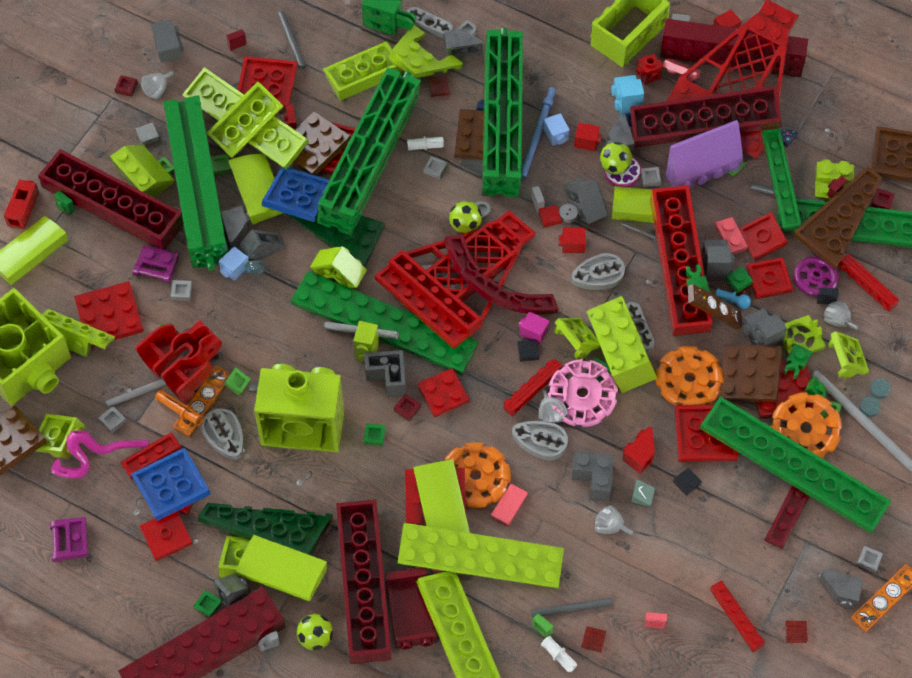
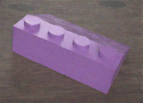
(705, 156)

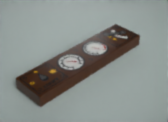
(714, 306)

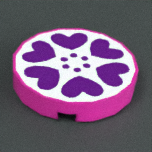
(625, 179)

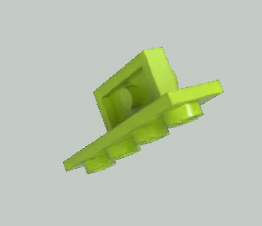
(78, 335)

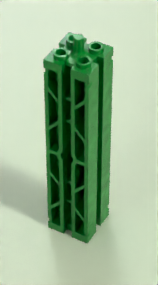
(502, 113)
(368, 151)
(195, 182)

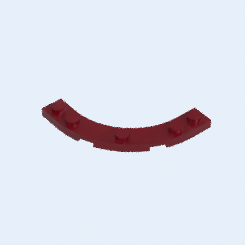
(491, 290)

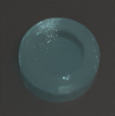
(254, 267)
(880, 388)
(870, 406)

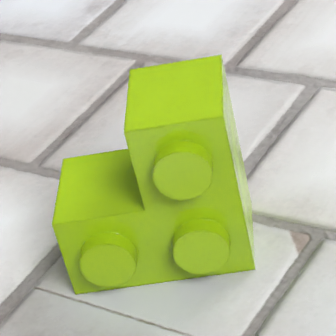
(340, 265)

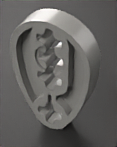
(599, 263)
(231, 427)
(547, 430)

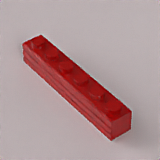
(868, 282)
(532, 387)
(737, 616)

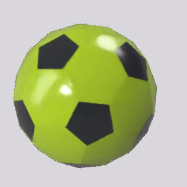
(616, 158)
(465, 217)
(315, 632)

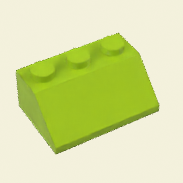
(141, 169)

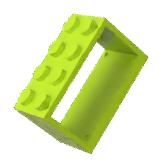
(624, 51)
(621, 344)

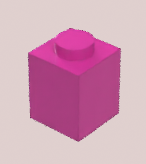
(534, 327)

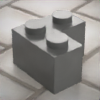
(167, 40)
(587, 198)
(717, 260)
(764, 328)
(387, 367)
(597, 469)

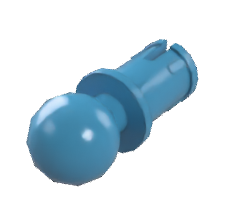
(742, 301)

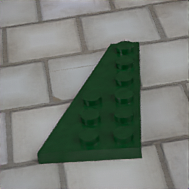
(361, 242)
(277, 525)

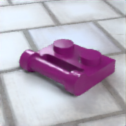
(157, 259)
(75, 539)

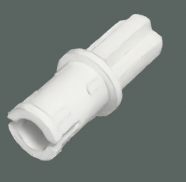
(425, 143)
(559, 654)

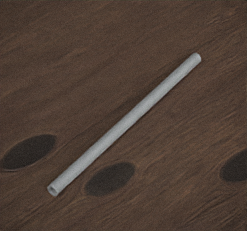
(864, 421)

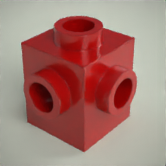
(649, 68)

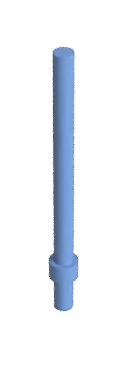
(546, 106)

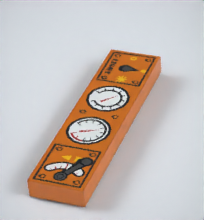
(204, 399)
(884, 599)

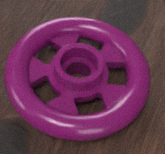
(802, 267)

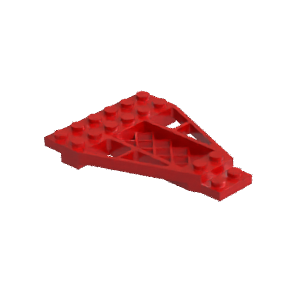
(771, 24)
(443, 307)

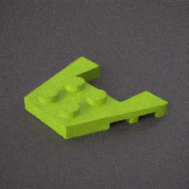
(415, 59)

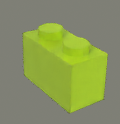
(365, 340)

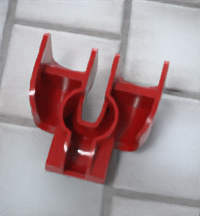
(187, 373)

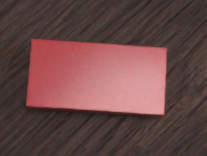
(509, 505)

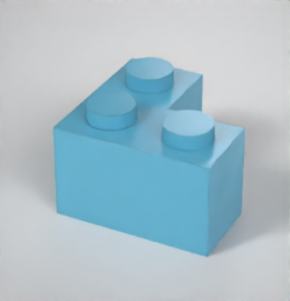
(627, 92)

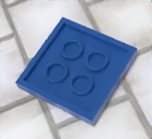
(295, 193)
(170, 484)

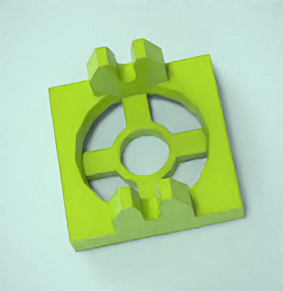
(815, 332)
(589, 340)
(858, 361)

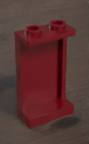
(408, 610)

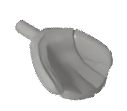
(155, 84)
(838, 315)
(546, 410)
(610, 521)

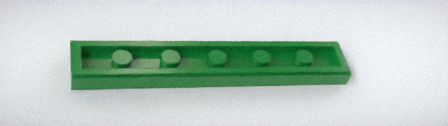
(781, 179)

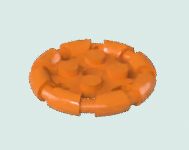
(691, 367)
(813, 417)
(485, 468)

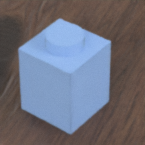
(556, 129)
(233, 264)

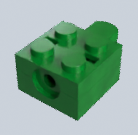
(386, 16)

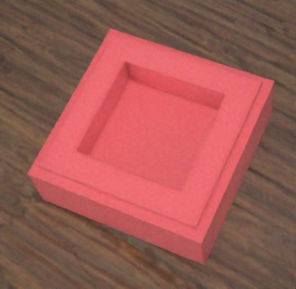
(655, 620)

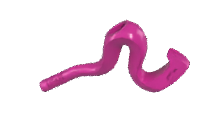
(80, 436)

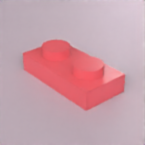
(676, 67)
(729, 231)

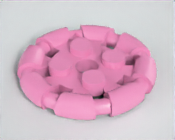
(594, 396)

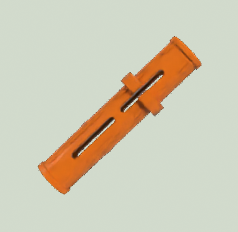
(185, 411)

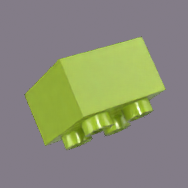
(28, 349)
(299, 408)

